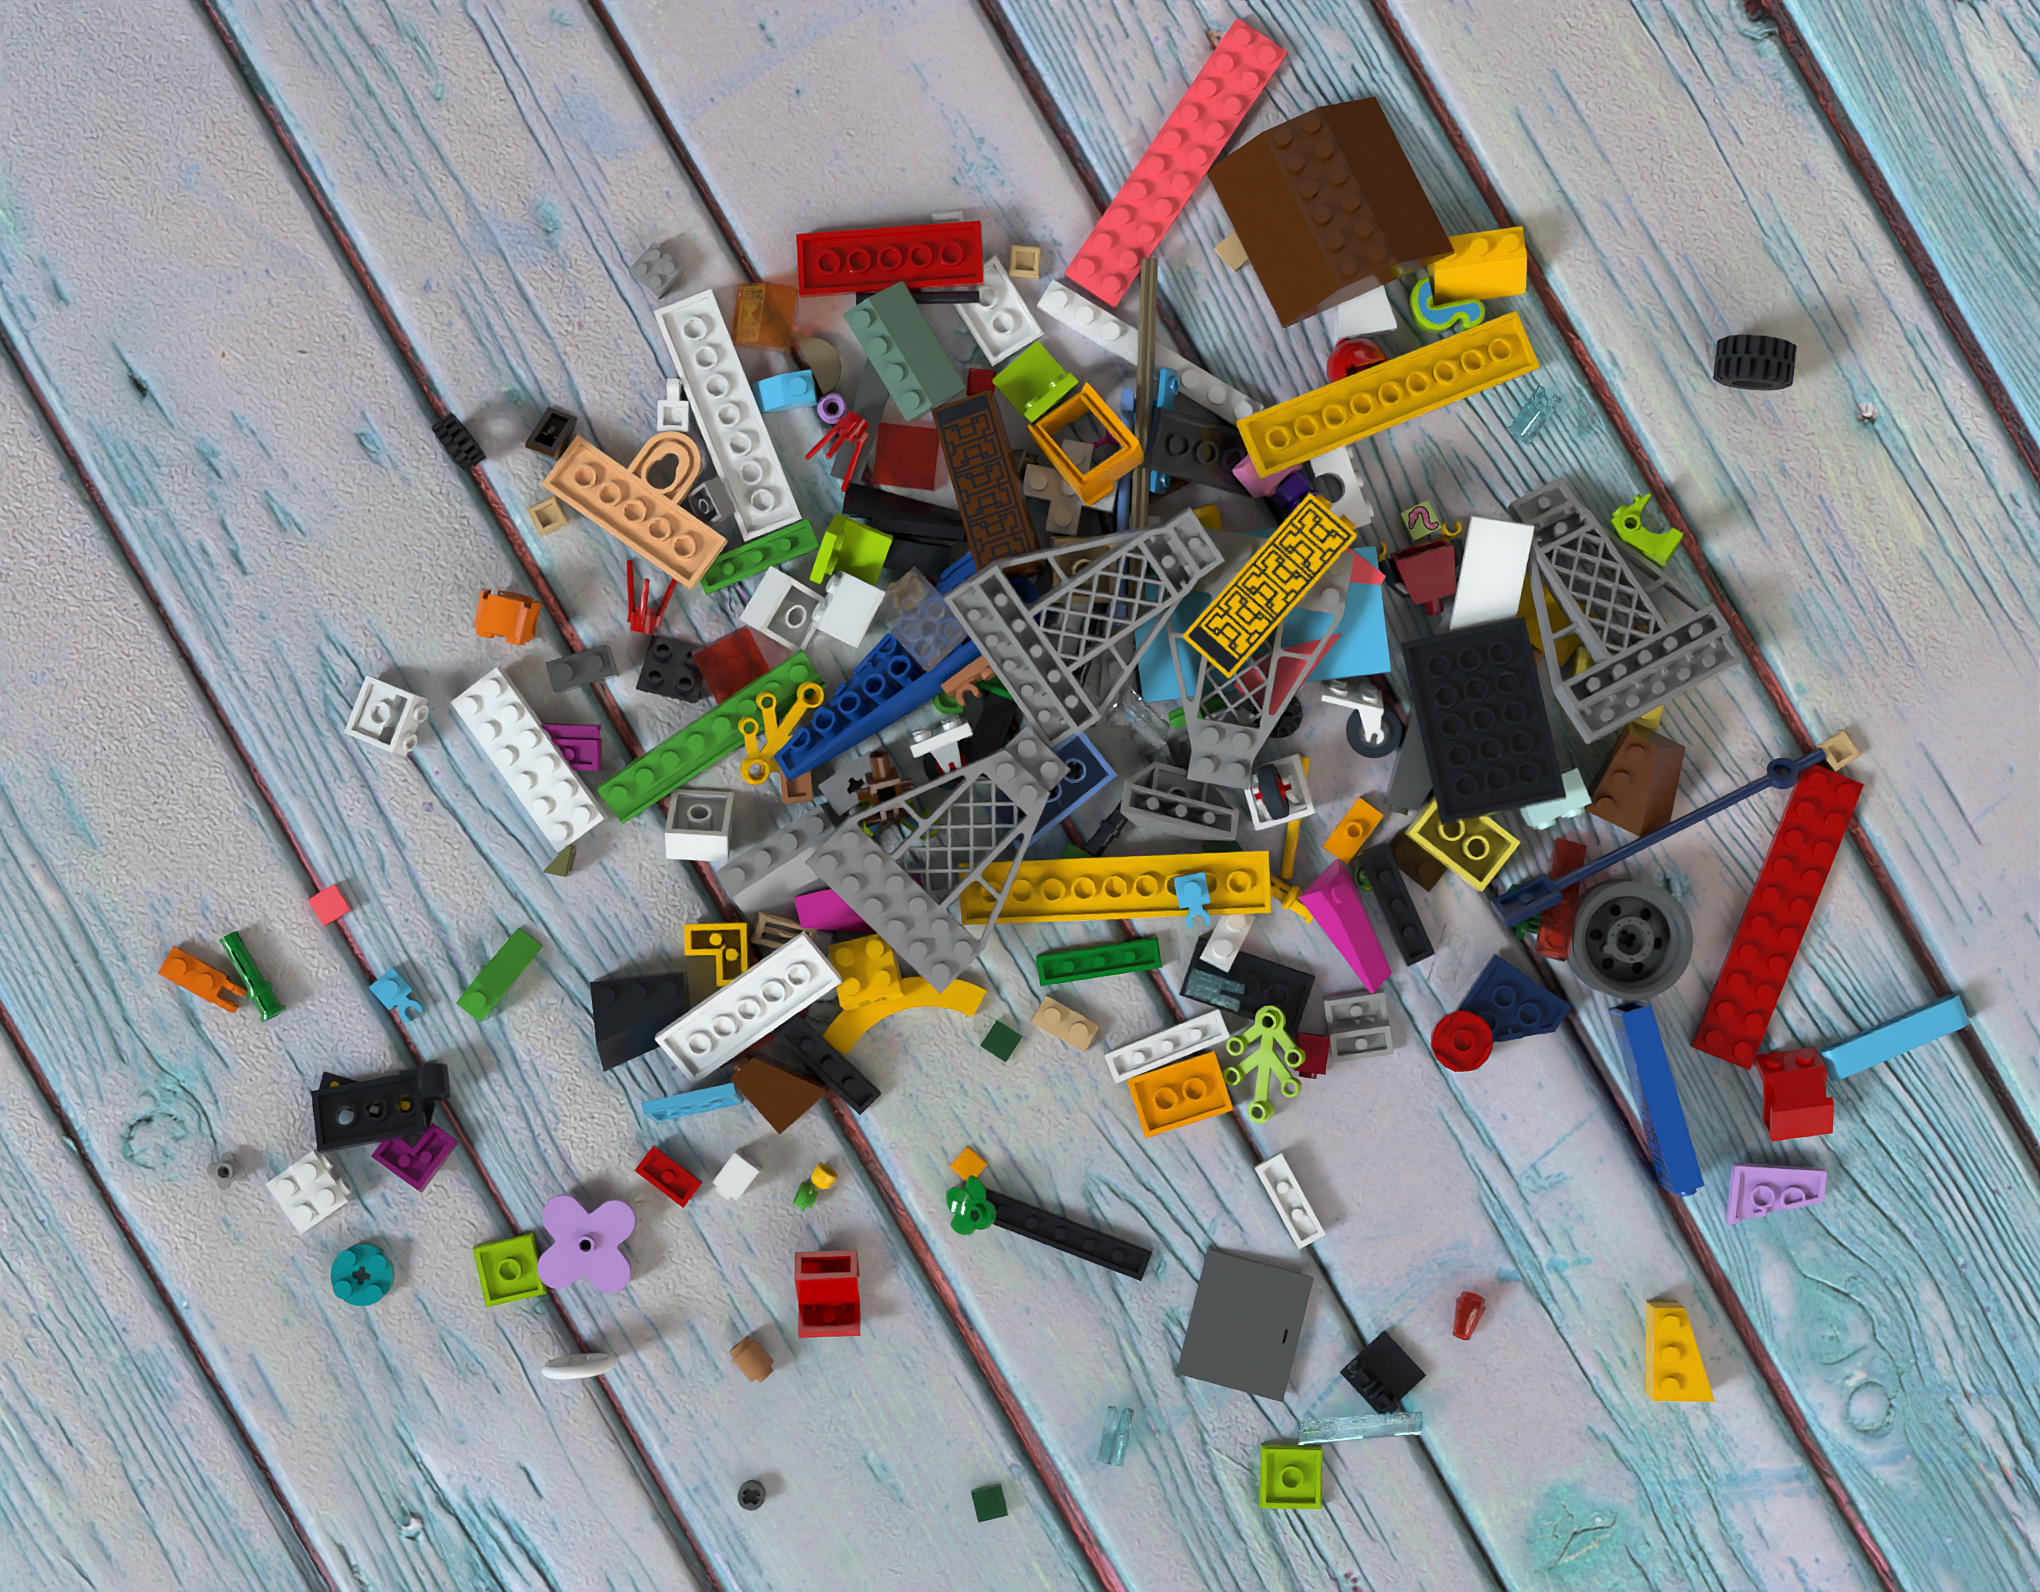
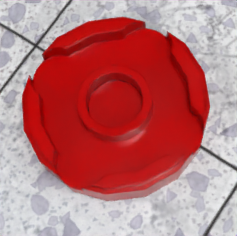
(1461, 1041)

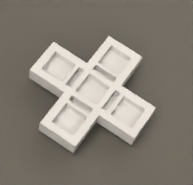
(1065, 503)

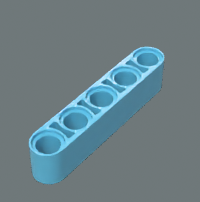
(1894, 1037)

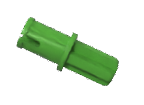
(1213, 704)

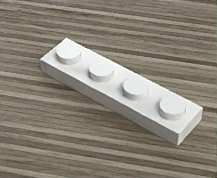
(1166, 1045)

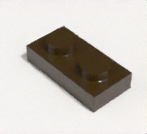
(1415, 861)

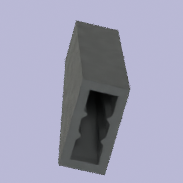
(1410, 774)

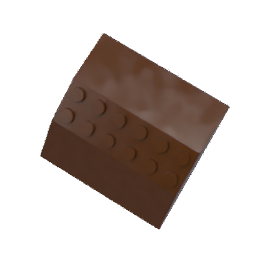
(1328, 208)

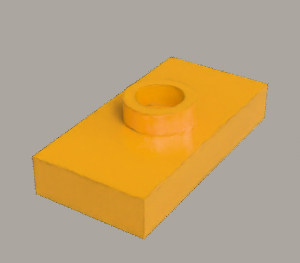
(1352, 830)

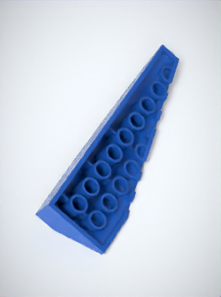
(884, 688)

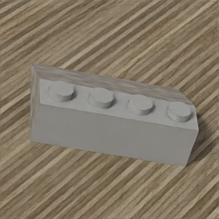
(776, 870)

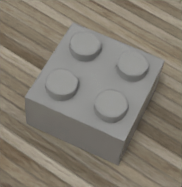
(656, 270)
(711, 502)

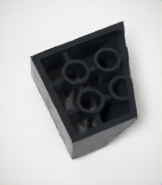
(633, 1011)

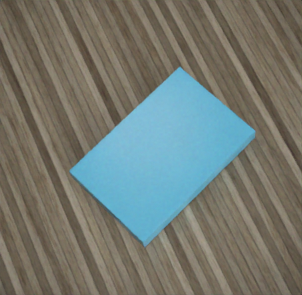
(693, 1102)

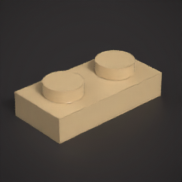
(1065, 1023)

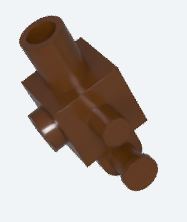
(882, 785)

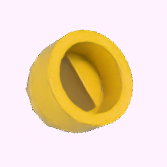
(823, 1176)

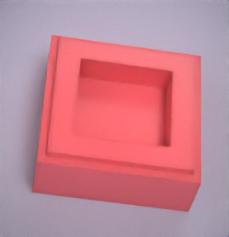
(330, 904)

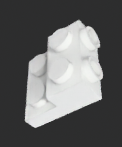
(387, 716)
(310, 1190)

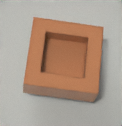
(798, 789)

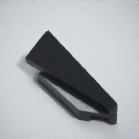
(902, 514)

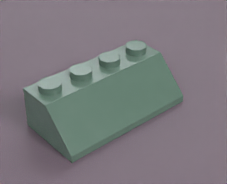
(905, 351)

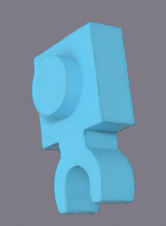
(1192, 893)
(393, 991)

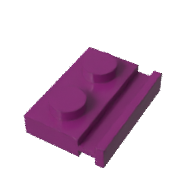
(579, 744)

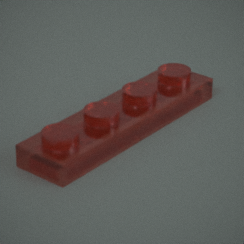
(1558, 921)

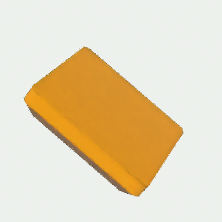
(968, 1164)

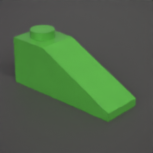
(499, 975)

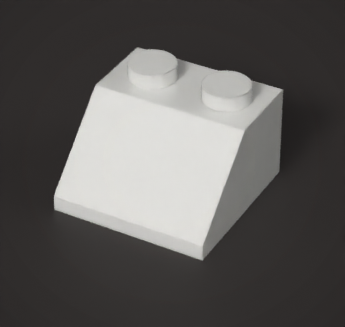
(847, 608)
(782, 610)
(699, 825)

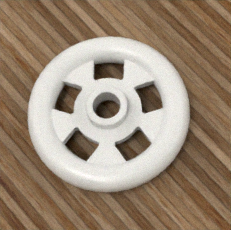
(578, 1366)

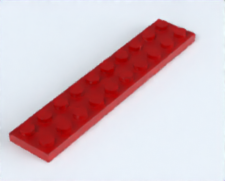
(1776, 915)

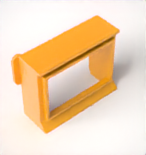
(1099, 481)

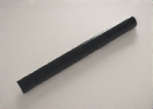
(938, 297)

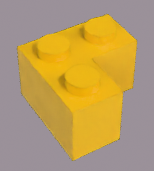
(724, 939)

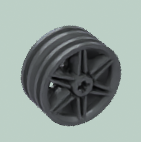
(1660, 966)

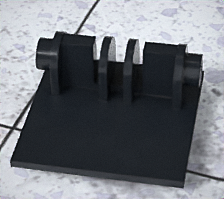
(671, 671)
(1382, 1374)

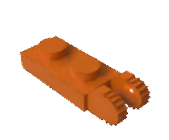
(200, 978)

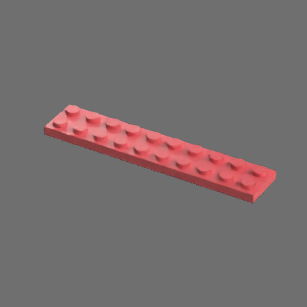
(1175, 163)

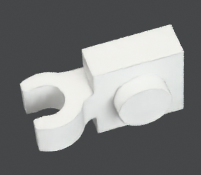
(673, 413)

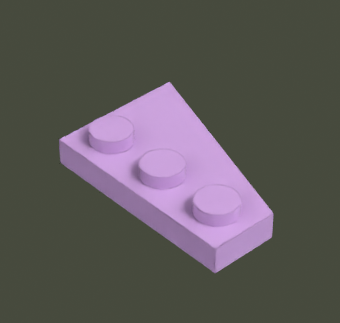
(1770, 1188)

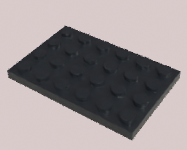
(1483, 721)

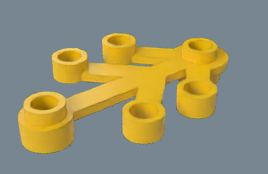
(775, 736)

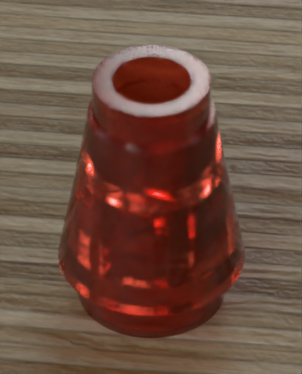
(1467, 1314)

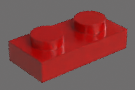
(668, 1176)

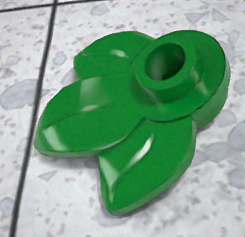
(970, 1207)

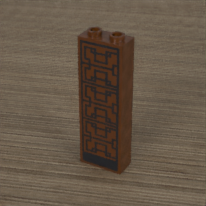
(987, 483)

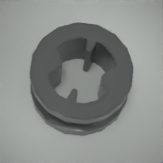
(752, 1485)

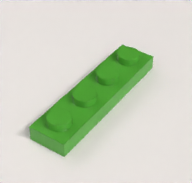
(759, 556)

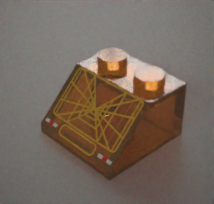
(765, 317)

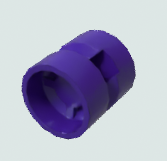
(1288, 493)

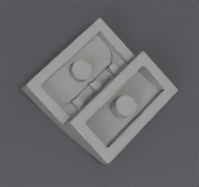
(1358, 1025)

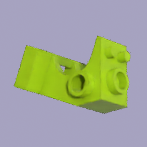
(1654, 547)

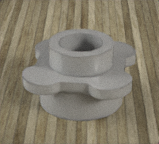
(227, 1161)

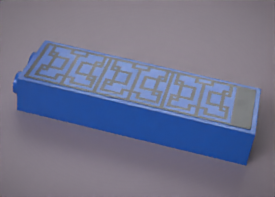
(1656, 1098)

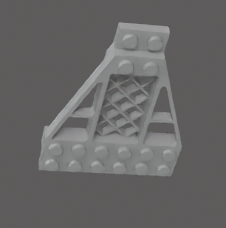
(1025, 656)
(1637, 677)
(1223, 750)
(896, 902)

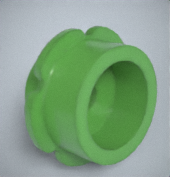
(805, 1196)

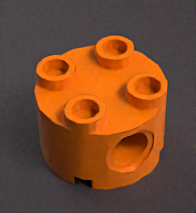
(507, 615)

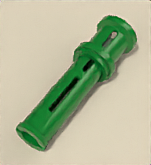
(258, 989)

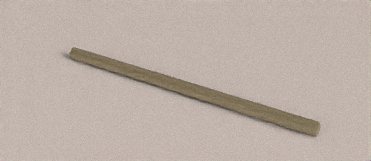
(1143, 411)

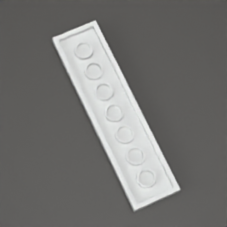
(728, 415)

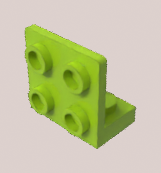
(1035, 383)
(851, 549)

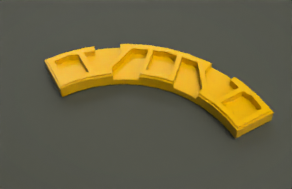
(852, 1024)

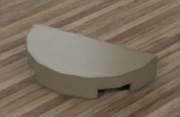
(823, 362)

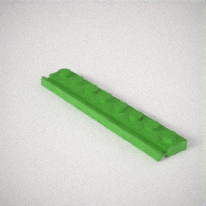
(704, 739)

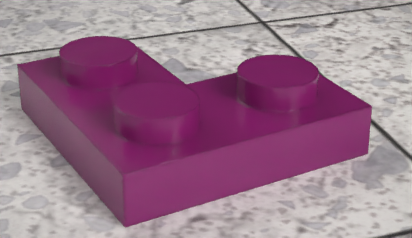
(417, 1164)

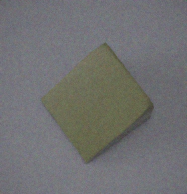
(563, 863)

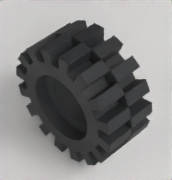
(458, 442)

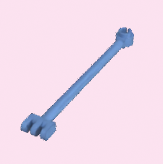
(1123, 509)

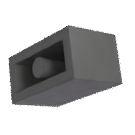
(582, 669)

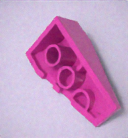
(830, 912)
(1343, 916)

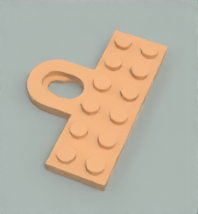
(634, 510)

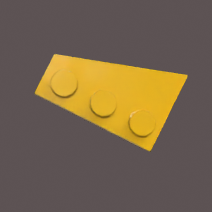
(1672, 1356)

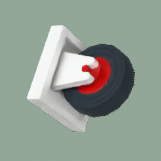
(944, 749)
(1279, 793)

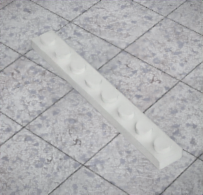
(1123, 342)

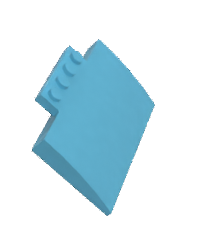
(1357, 652)

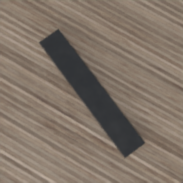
(1069, 1235)

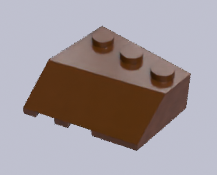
(1637, 781)

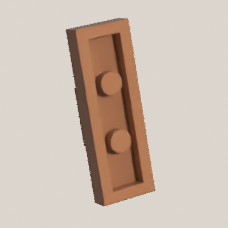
(965, 679)

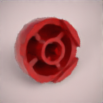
(1353, 357)

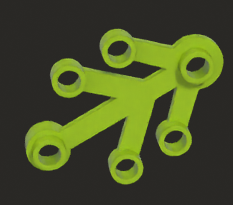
(1265, 1059)

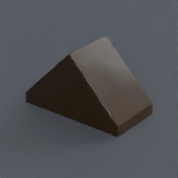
(551, 434)

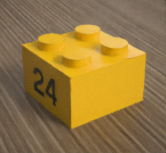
(867, 971)

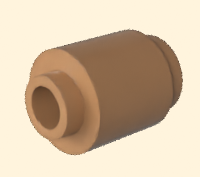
(752, 1359)

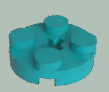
(349, 1287)

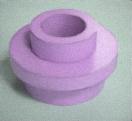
(828, 399)

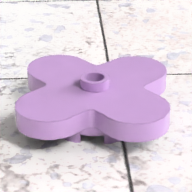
(604, 1227)

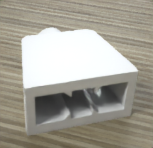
(1364, 316)

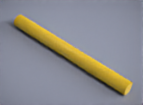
(1292, 837)

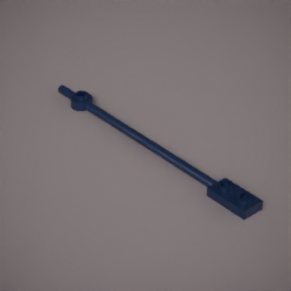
(1543, 893)

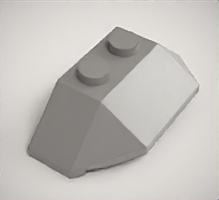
(1170, 803)

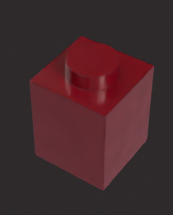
(1316, 1052)

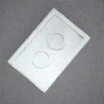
(1001, 319)

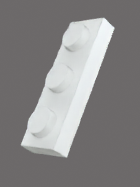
(1289, 1200)

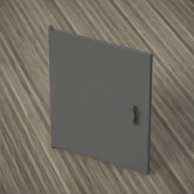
(1241, 1324)

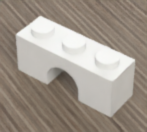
(1351, 503)

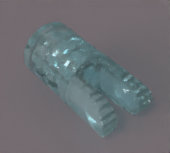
(1531, 418)
(1208, 987)
(1114, 1441)

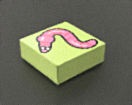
(1420, 520)

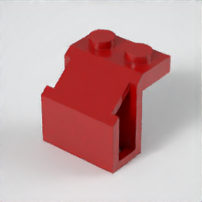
(1795, 1094)
(828, 1293)

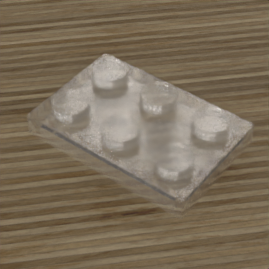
(920, 619)

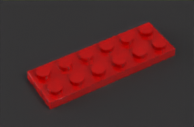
(882, 257)

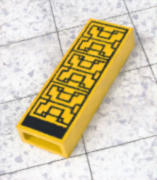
(1271, 584)

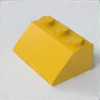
(1482, 267)

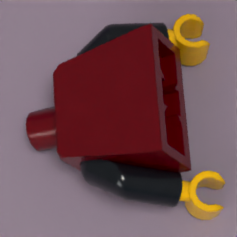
(1425, 570)

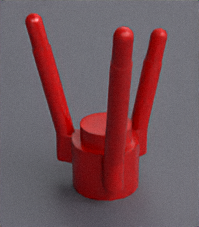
(849, 429)
(643, 618)

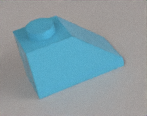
(786, 392)

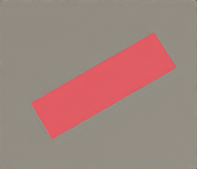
(1290, 668)

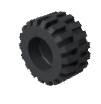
(1754, 362)

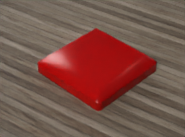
(979, 381)

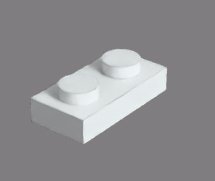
(1227, 940)

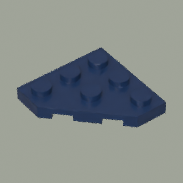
(1513, 1002)

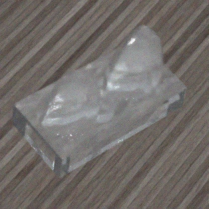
(1146, 722)

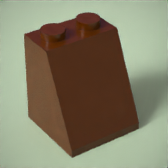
(777, 1089)

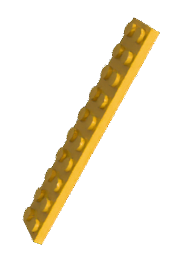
(1387, 395)
(1118, 887)

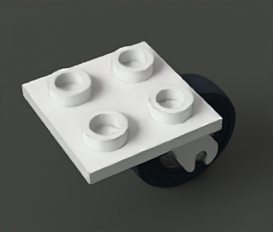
(1373, 726)

